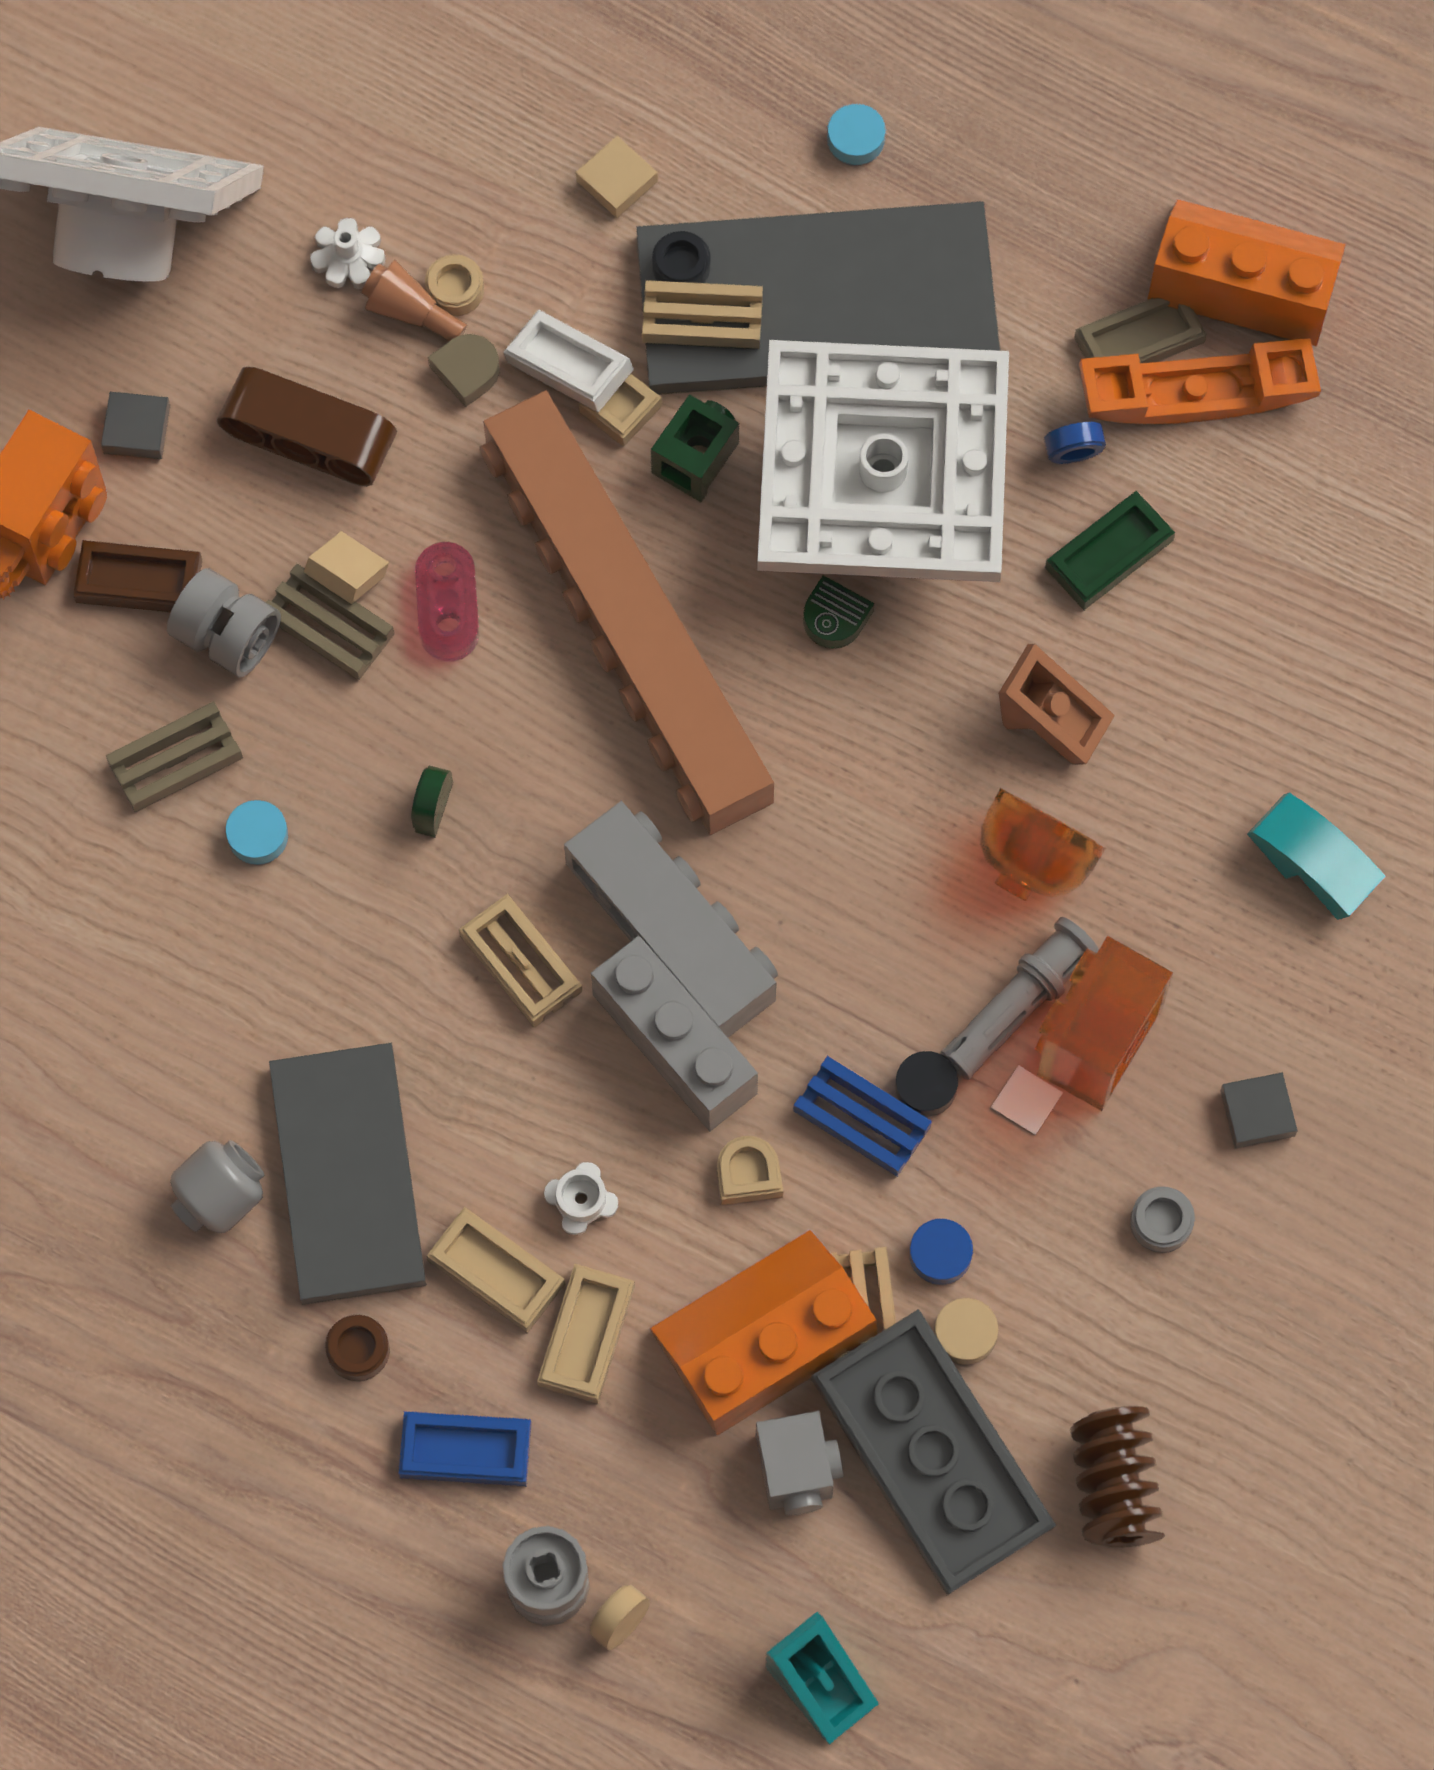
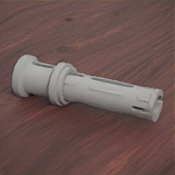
(1038, 979)

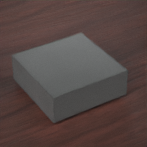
(135, 425)
(1258, 1110)

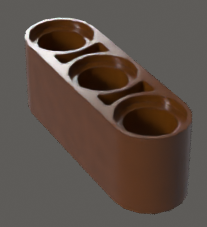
(307, 426)

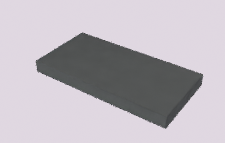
(347, 1173)
(933, 1452)

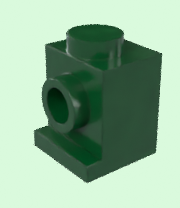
(693, 425)

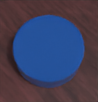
(1075, 442)
(941, 1251)

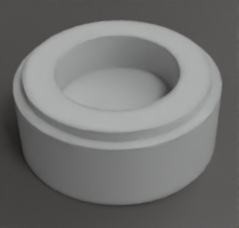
(1162, 1219)

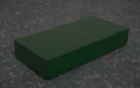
(1110, 550)

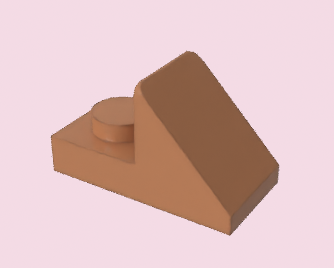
(1054, 705)

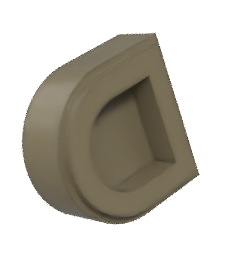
(466, 366)

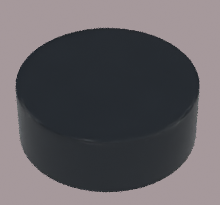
(681, 258)
(926, 1083)

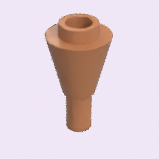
(400, 297)

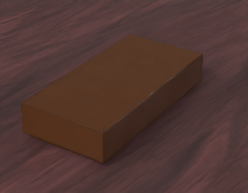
(133, 575)

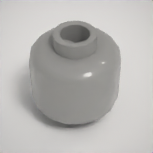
(216, 1187)

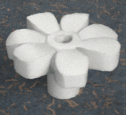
(347, 253)

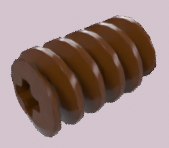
(1114, 1477)

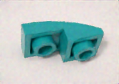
(1318, 852)

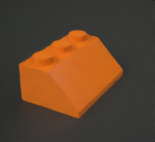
(1246, 271)
(765, 1331)

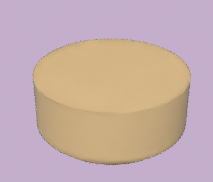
(455, 284)
(967, 1330)
(619, 1616)

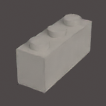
(674, 1033)

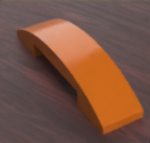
(1200, 388)

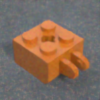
(45, 498)

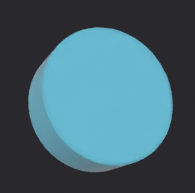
(856, 134)
(257, 832)

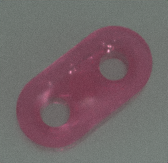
(445, 598)

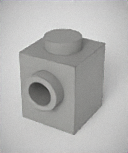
(797, 1462)

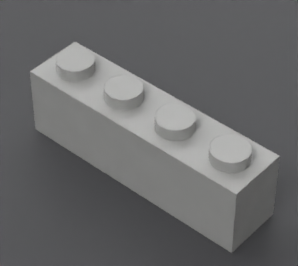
(660, 903)

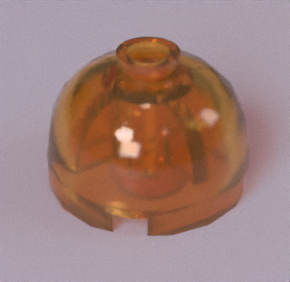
(1035, 849)

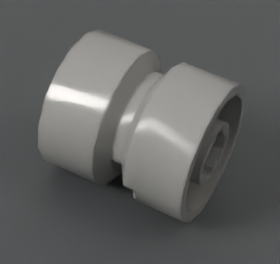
(228, 625)
(546, 1575)

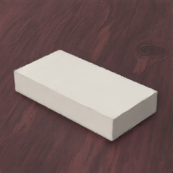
(568, 360)

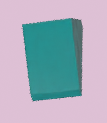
(820, 1678)

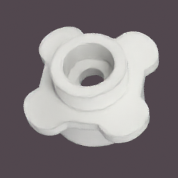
(583, 1180)

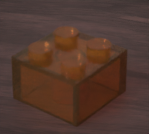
(1103, 1023)

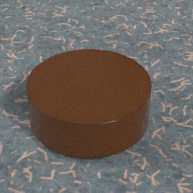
(357, 1347)

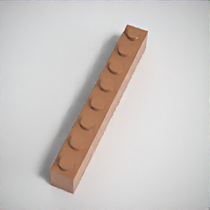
(628, 614)

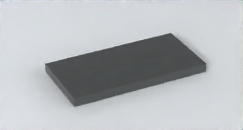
(836, 279)

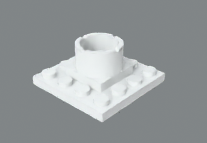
(121, 197)
(884, 461)

